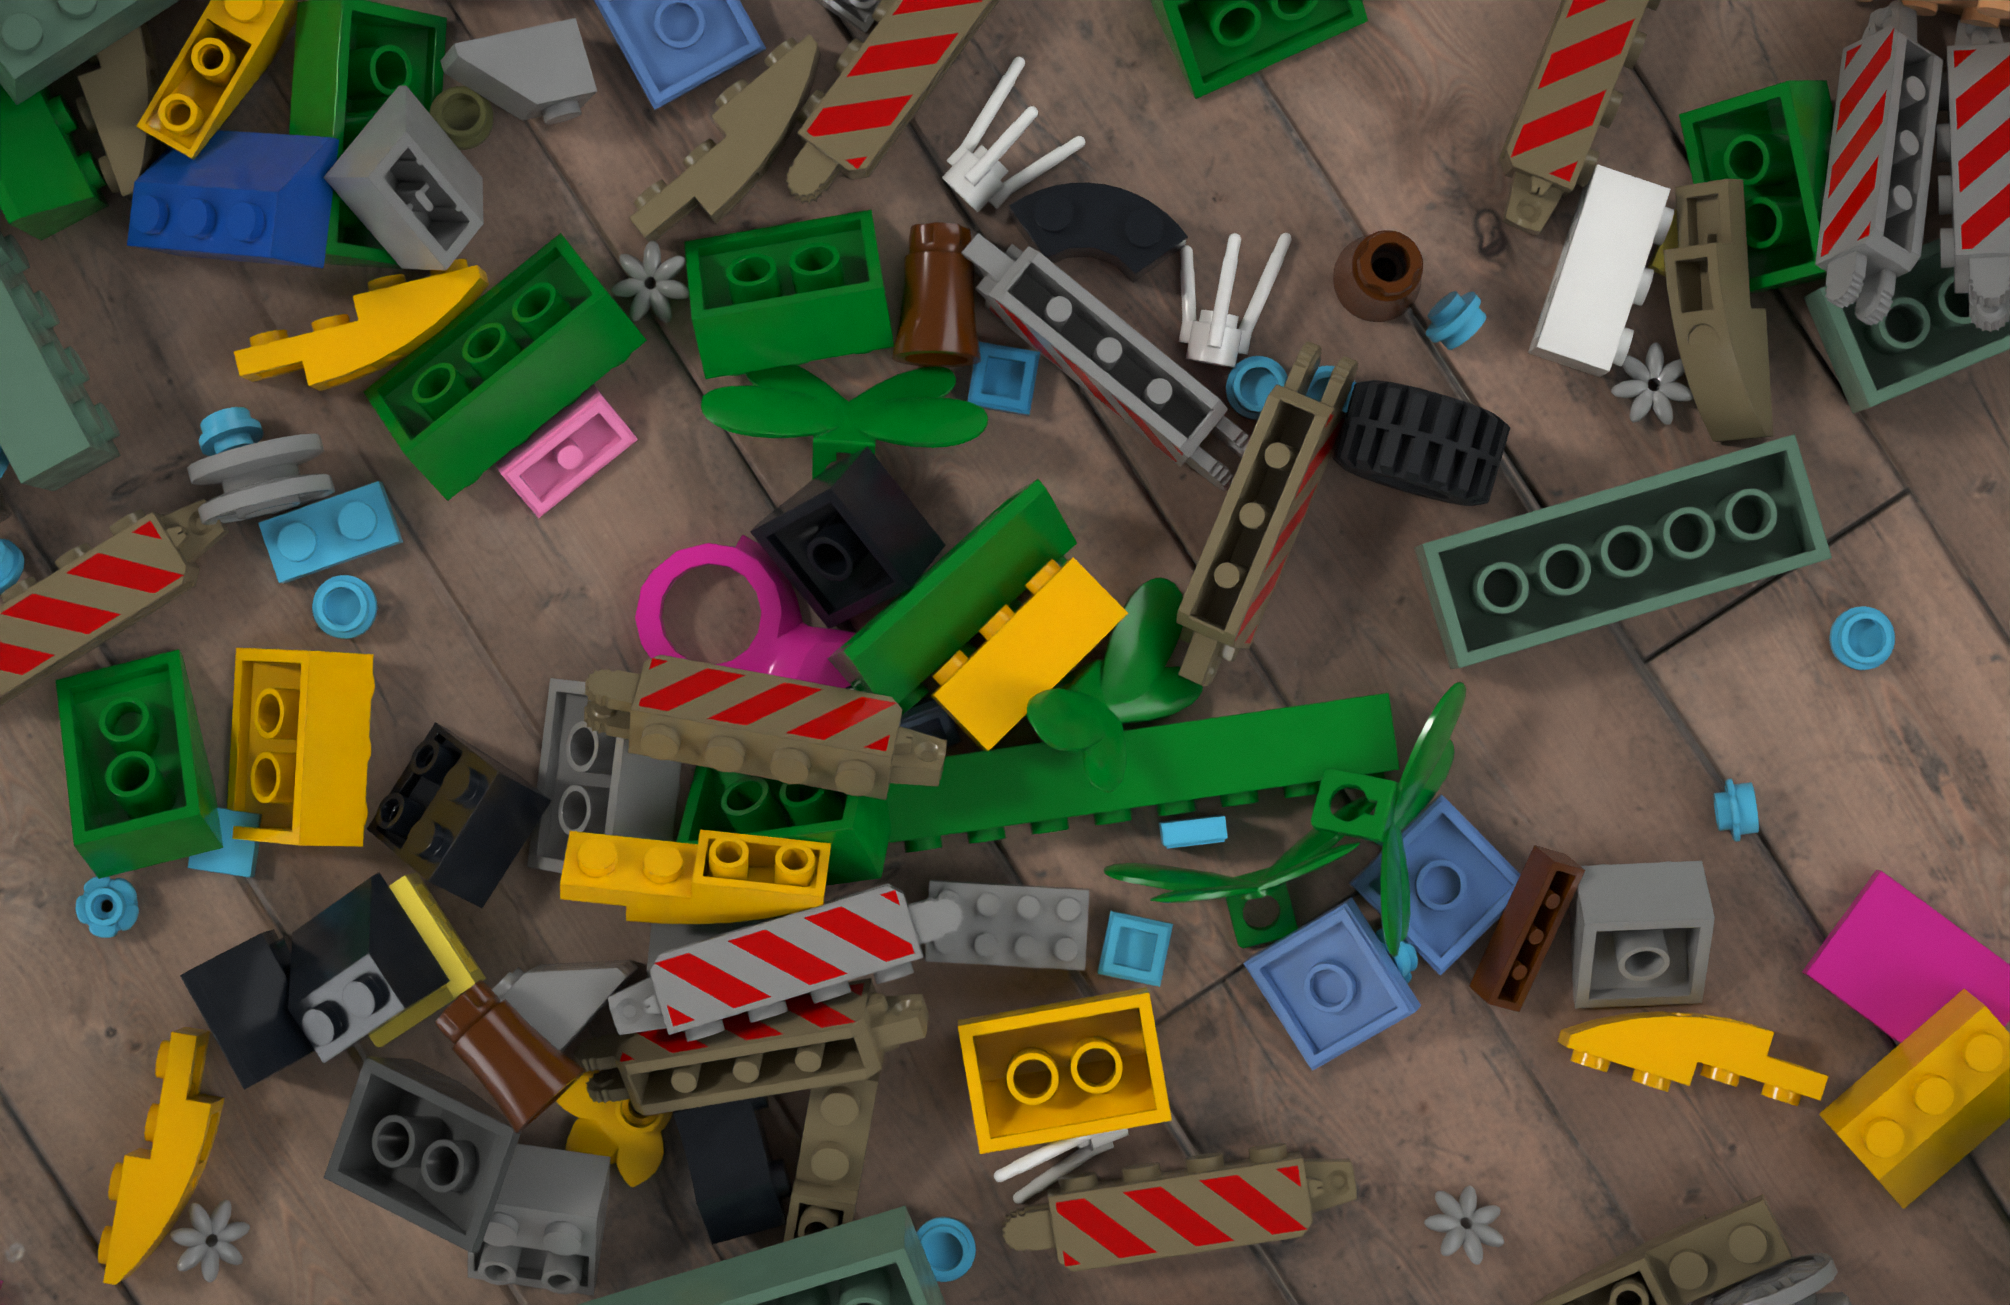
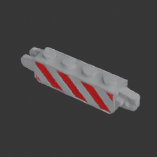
(1879, 163)
(1978, 187)
(1105, 356)
(783, 959)

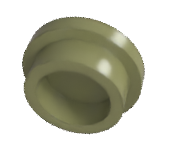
(463, 116)

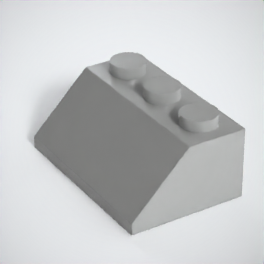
(595, 783)

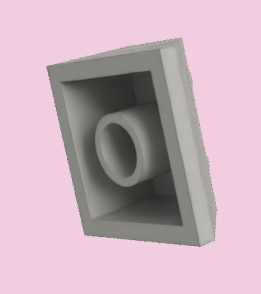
(1640, 934)
(564, 996)

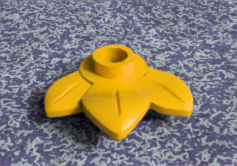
(615, 1132)

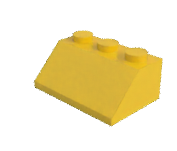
(1026, 651)
(301, 745)
(1064, 1070)
(1928, 1099)

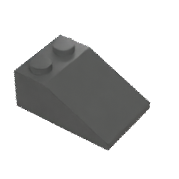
(423, 1149)

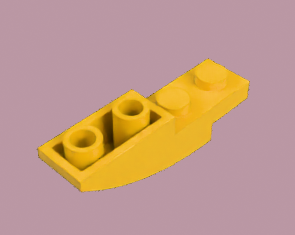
(390, 325)
(701, 883)
(1670, 1044)
(159, 1182)

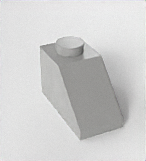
(527, 70)

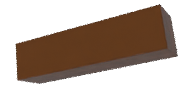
(1526, 928)

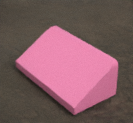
(566, 451)

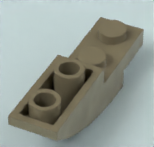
(116, 102)
(755, 127)
(1711, 312)
(831, 1157)
(1684, 1261)

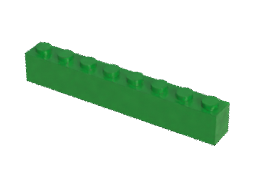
(1163, 768)

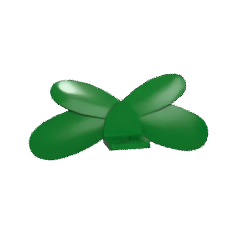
(796, 403)
(1125, 687)
(1395, 808)
(1192, 885)

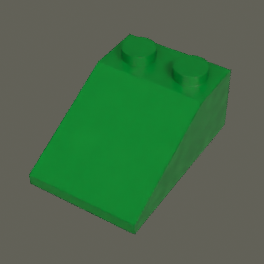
(136, 766)

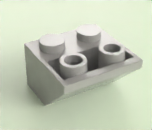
(410, 185)
(547, 1222)

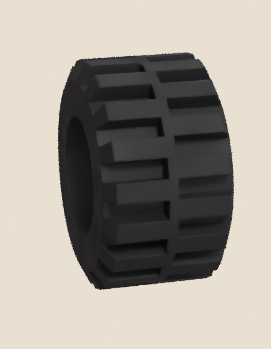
(1421, 442)

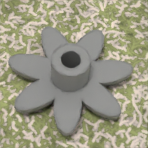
(642, 283)
(1661, 376)
(1465, 1224)
(217, 1242)

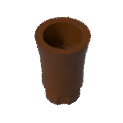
(1363, 291)
(937, 300)
(507, 1055)

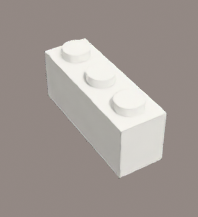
(1602, 272)

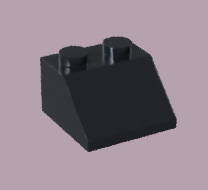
(849, 539)
(358, 968)
(246, 1006)

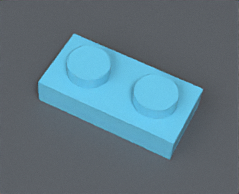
(330, 532)

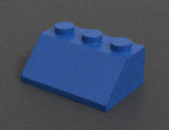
(238, 200)

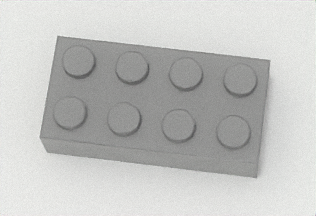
(1014, 925)

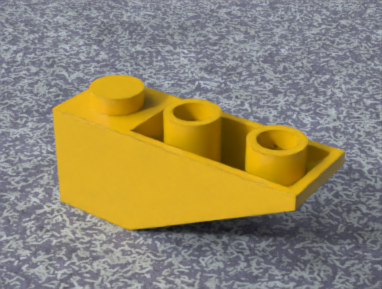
(216, 70)

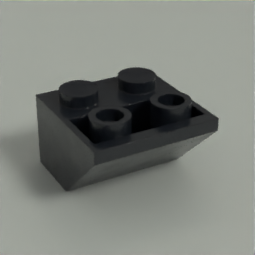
(458, 816)

